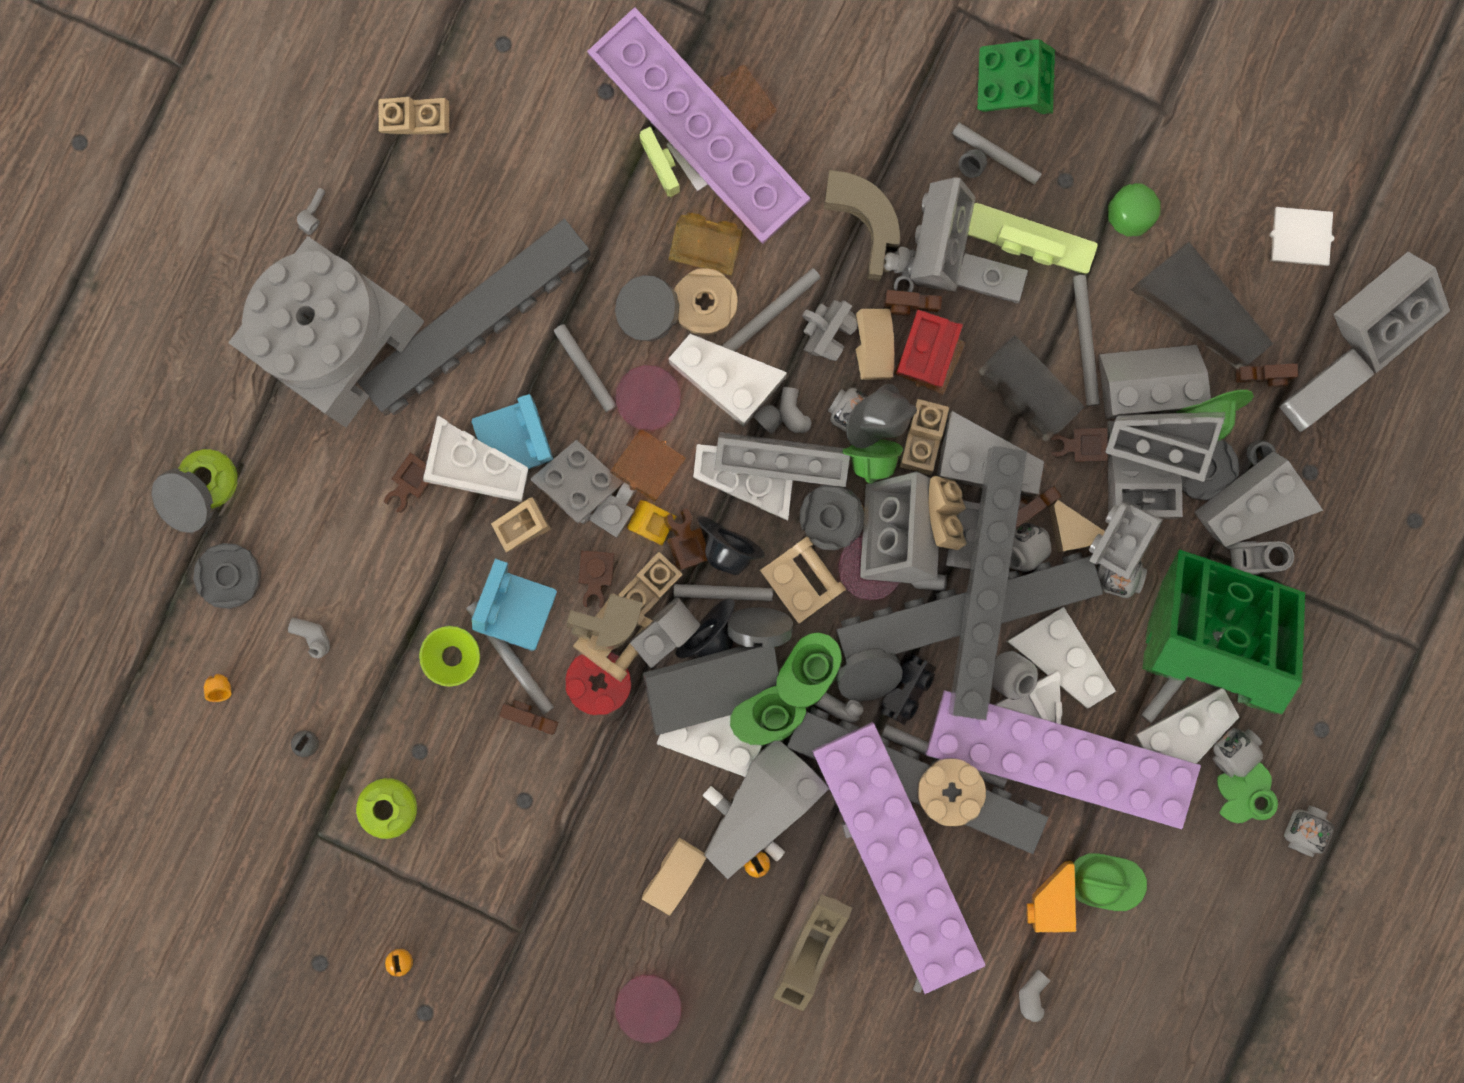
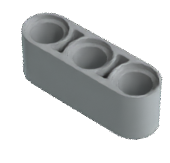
(1326, 390)

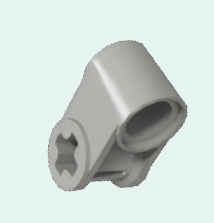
(1254, 556)

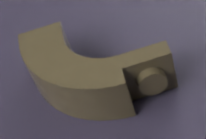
(867, 202)
(811, 951)

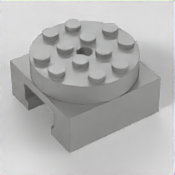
(346, 334)

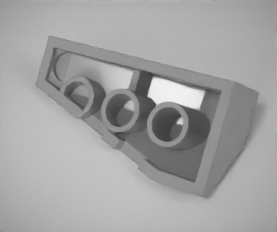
(766, 804)

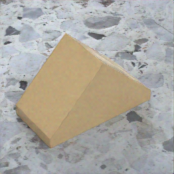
(521, 525)
(1071, 529)

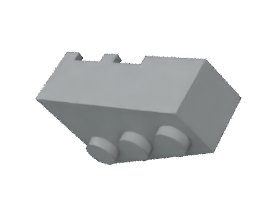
(1168, 441)
(966, 453)
(1258, 502)

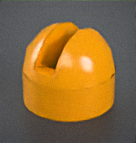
(217, 688)
(763, 860)
(405, 962)

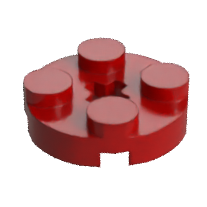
(604, 700)

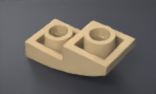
(413, 116)
(877, 344)
(924, 437)
(944, 505)
(652, 582)
(674, 876)

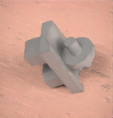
(823, 327)

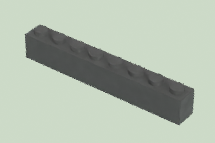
(475, 318)
(987, 583)
(942, 619)
(998, 817)

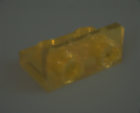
(706, 243)

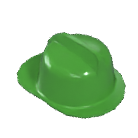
(1227, 403)
(876, 460)
(809, 670)
(765, 718)
(1109, 882)

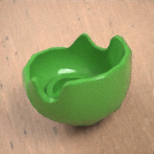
(1134, 210)

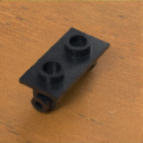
(916, 680)

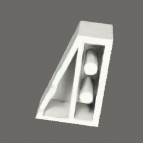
(727, 377)

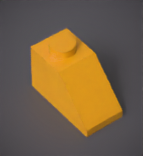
(1054, 902)

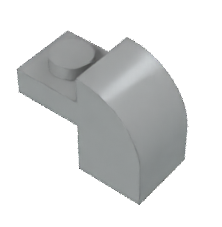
(669, 630)

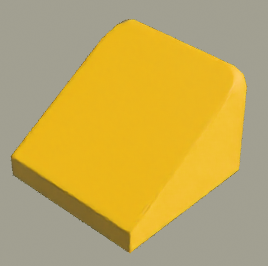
(649, 522)

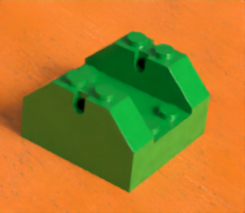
(1259, 623)

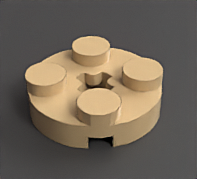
(719, 289)
(966, 805)

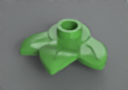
(1242, 794)

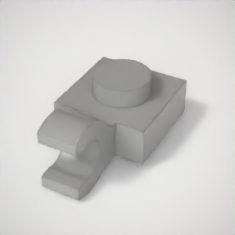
(614, 511)

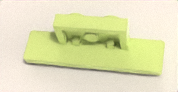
(1032, 239)

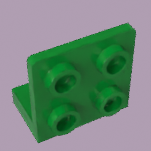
(1016, 76)

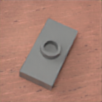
(991, 278)

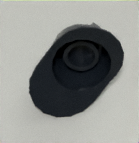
(728, 549)
(712, 633)

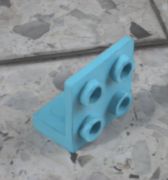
(515, 432)
(513, 608)

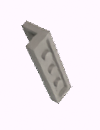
(781, 459)

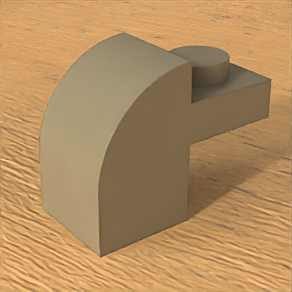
(612, 630)

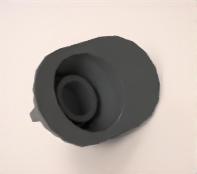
(879, 416)

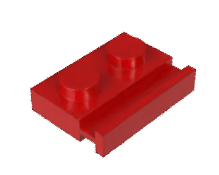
(929, 348)

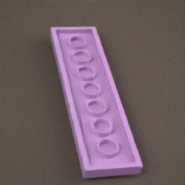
(698, 125)
(1068, 762)
(898, 857)

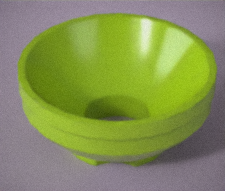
(222, 469)
(432, 656)
(403, 805)

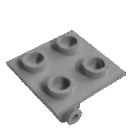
(577, 482)

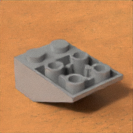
(1144, 486)

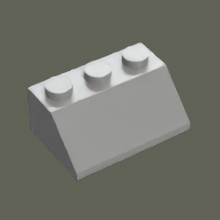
(942, 235)
(1393, 311)
(1153, 381)
(898, 531)

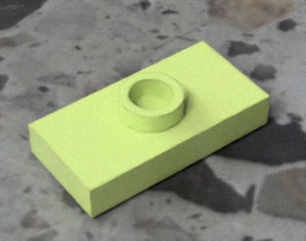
(661, 162)

